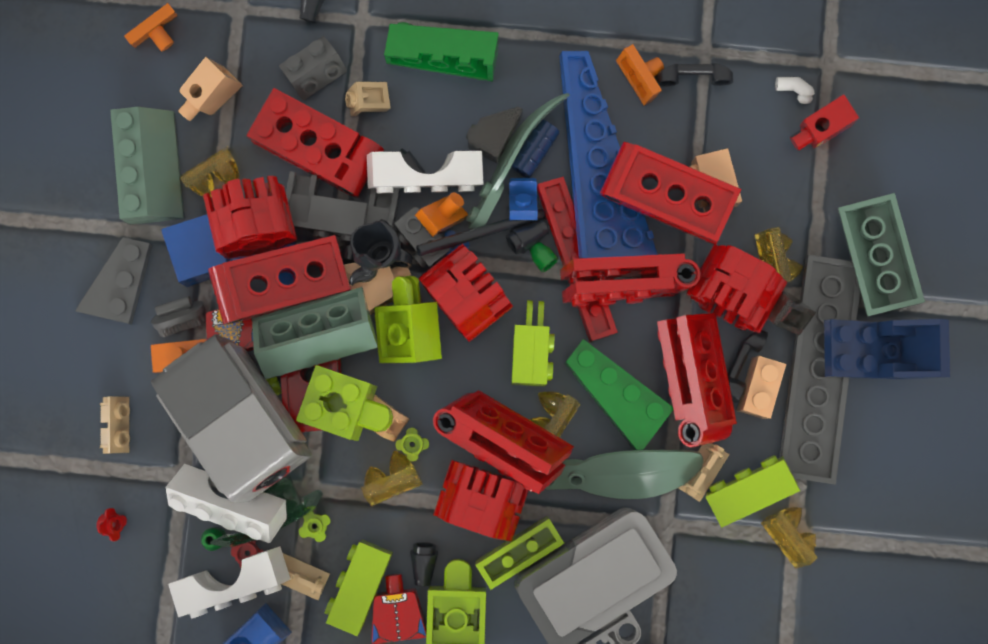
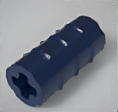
(535, 148)

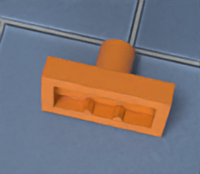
(153, 28)
(641, 73)
(442, 214)
(166, 353)

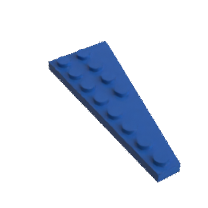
(601, 224)

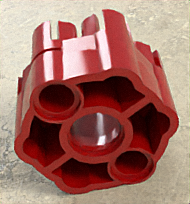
(249, 224)
(738, 285)
(465, 292)
(481, 501)

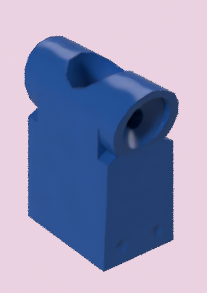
(192, 250)
(260, 628)

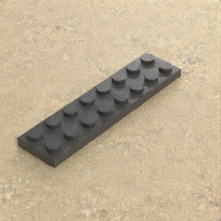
(814, 401)

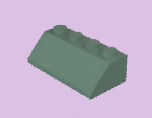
(147, 165)
(881, 255)
(313, 333)

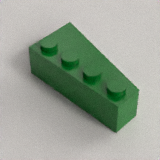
(443, 50)
(623, 399)

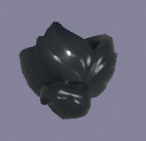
(373, 247)

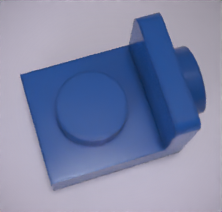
(523, 199)

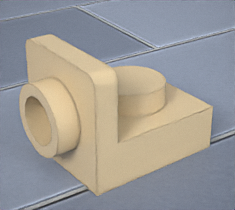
(367, 97)

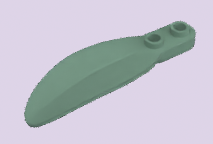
(492, 190)
(630, 473)

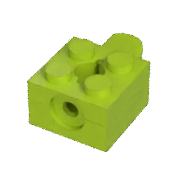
(408, 328)
(531, 350)
(342, 405)
(456, 609)

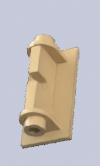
(116, 413)
(714, 458)
(305, 577)

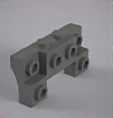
(335, 216)

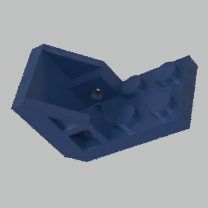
(887, 349)

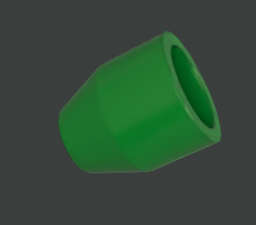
(543, 257)
(214, 532)

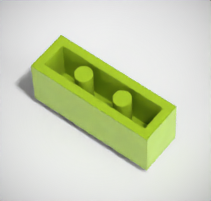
(751, 490)
(520, 553)
(358, 587)

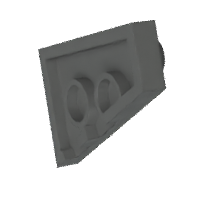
(119, 283)

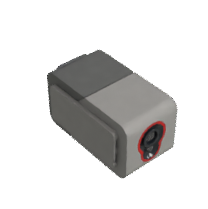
(231, 418)
(595, 579)

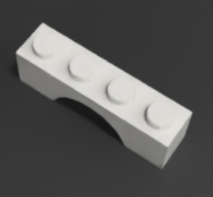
(390, 171)
(192, 494)
(258, 573)

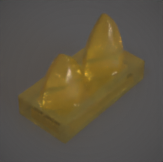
(220, 164)
(772, 250)
(560, 408)
(401, 479)
(783, 530)

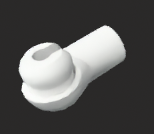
(797, 85)

